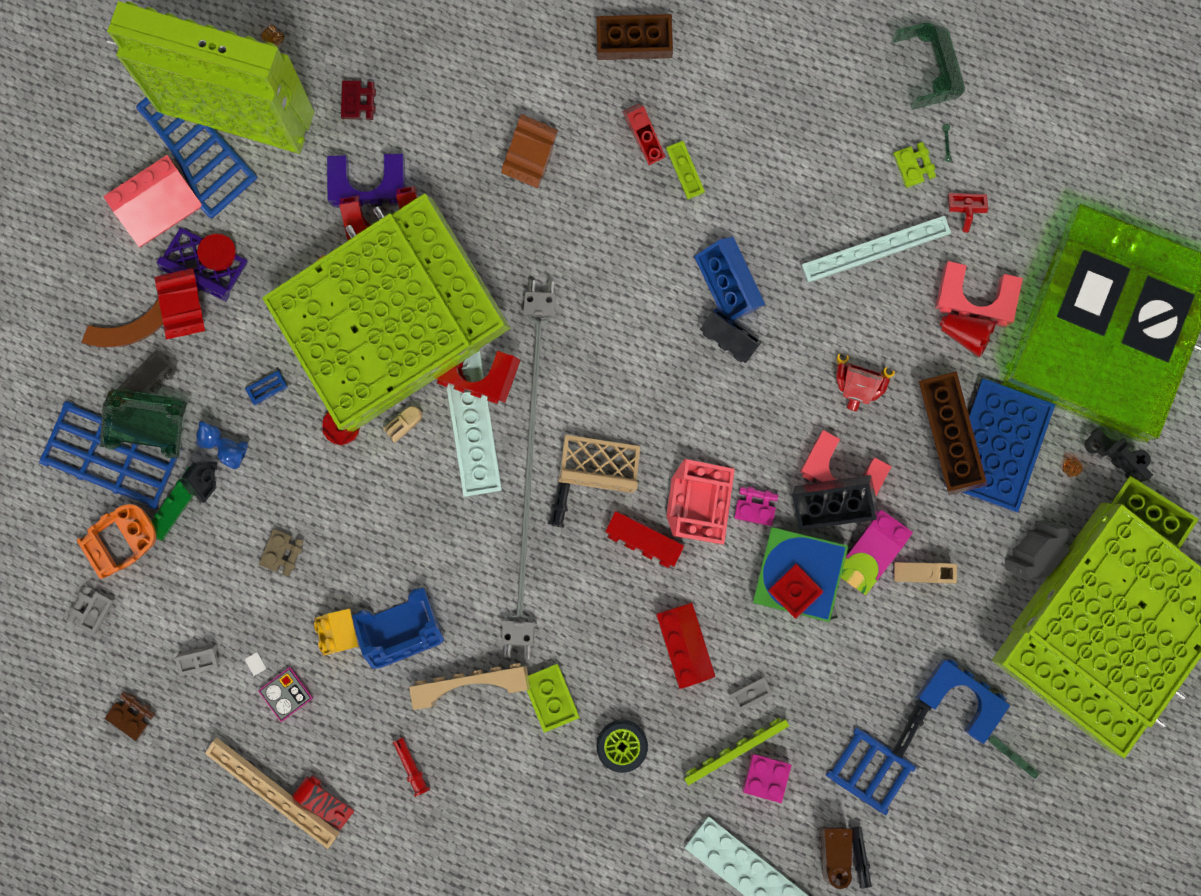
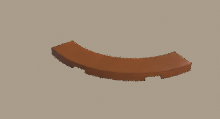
(127, 334)

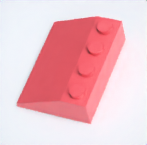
(153, 201)

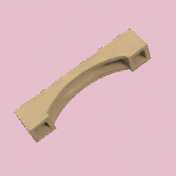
(513, 679)

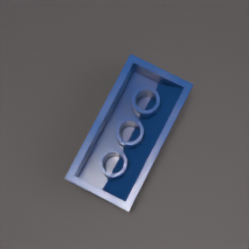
(729, 279)

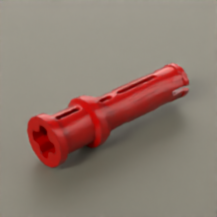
(414, 776)

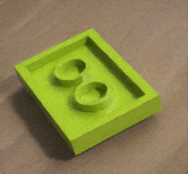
(551, 698)

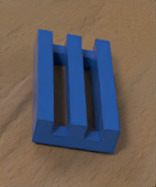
(280, 380)

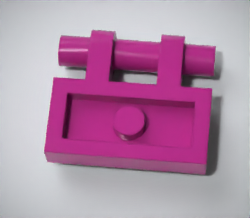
(755, 512)

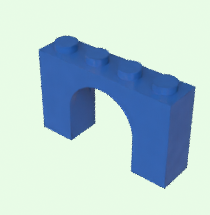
(990, 706)

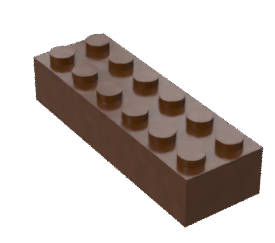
(952, 433)

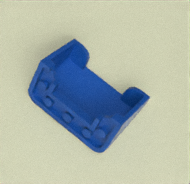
(398, 631)

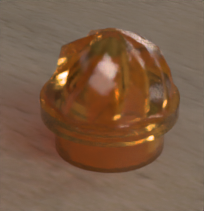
(1072, 467)

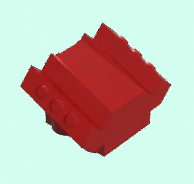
(179, 303)

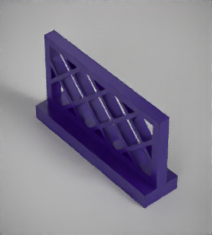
(203, 283)

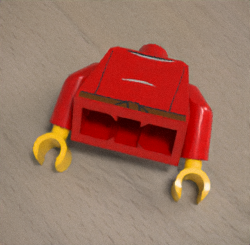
(860, 383)

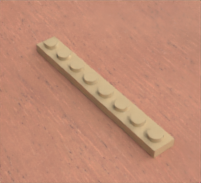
(272, 793)

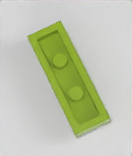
(685, 170)

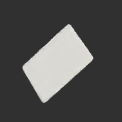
(255, 664)

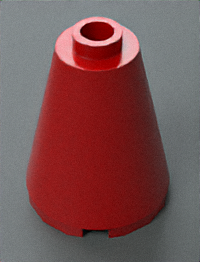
(968, 331)

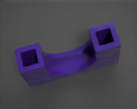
(339, 186)

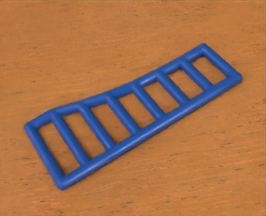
(184, 164)

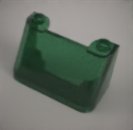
(143, 421)

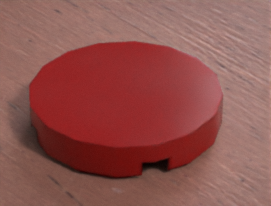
(216, 252)
(338, 437)

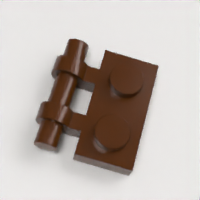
(128, 721)

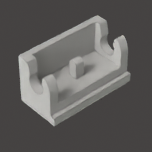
(197, 660)

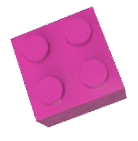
(766, 777)

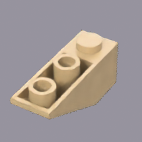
(925, 572)

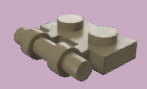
(276, 550)

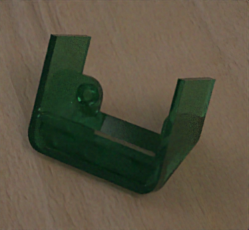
(950, 82)

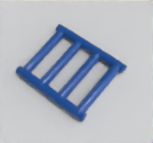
(850, 785)

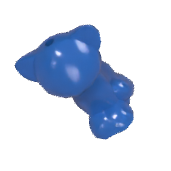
(228, 453)

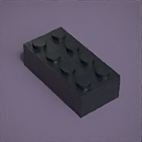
(835, 502)

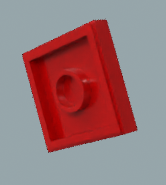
(795, 591)

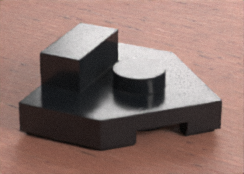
(200, 479)

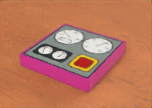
(286, 694)

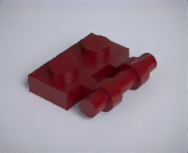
(351, 100)

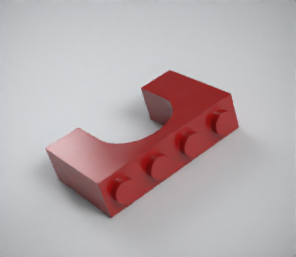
(353, 214)
(494, 386)

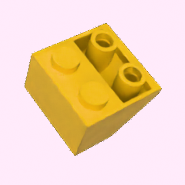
(335, 632)

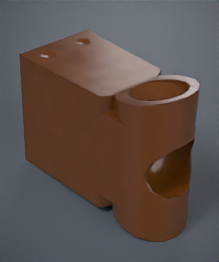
(836, 855)

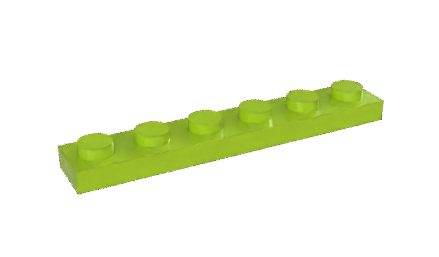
(728, 754)

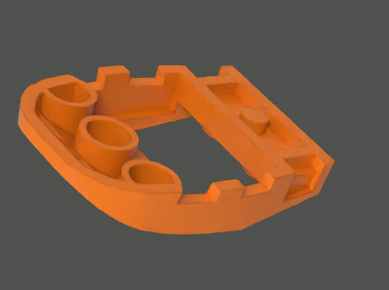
(135, 528)

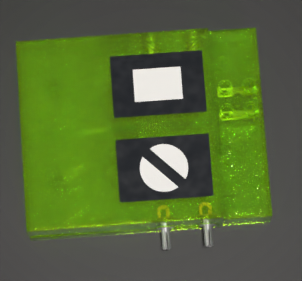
(1111, 325)

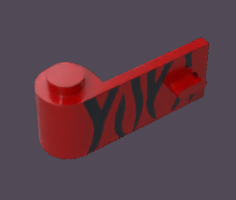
(322, 803)

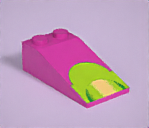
(874, 552)

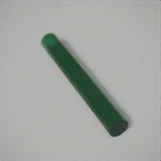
(1014, 757)

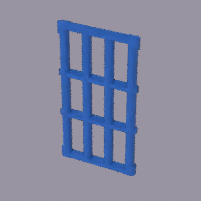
(90, 457)

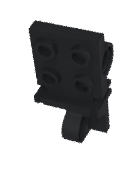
(1132, 463)

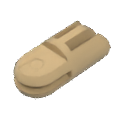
(403, 423)

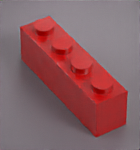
(645, 539)

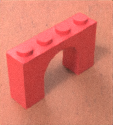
(952, 299)
(817, 463)

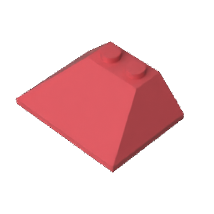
(700, 501)

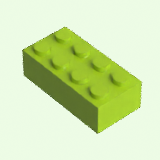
(1156, 511)

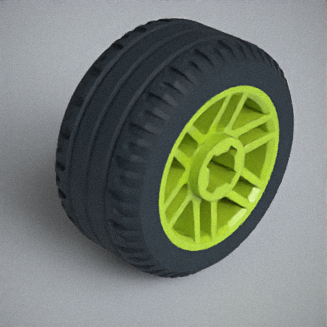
(628, 758)

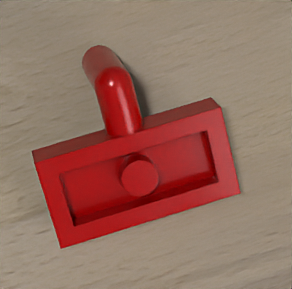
(967, 204)

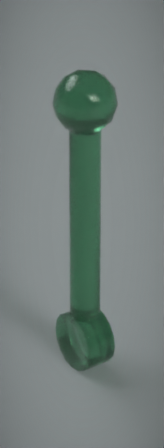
(946, 127)

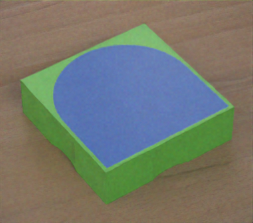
(816, 557)

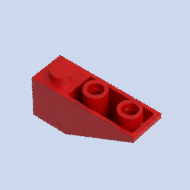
(644, 133)

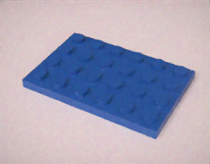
(1008, 439)

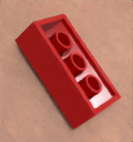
(685, 645)

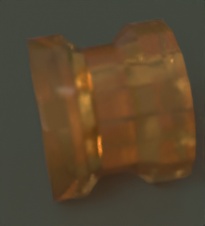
(272, 35)

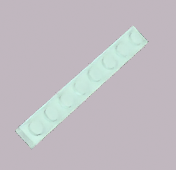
(876, 249)

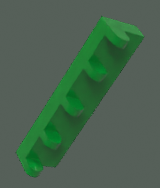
(171, 510)

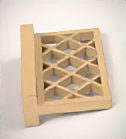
(594, 479)

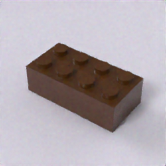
(634, 37)

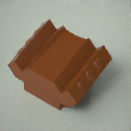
(529, 151)

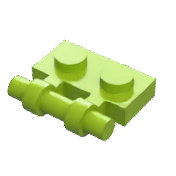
(909, 168)

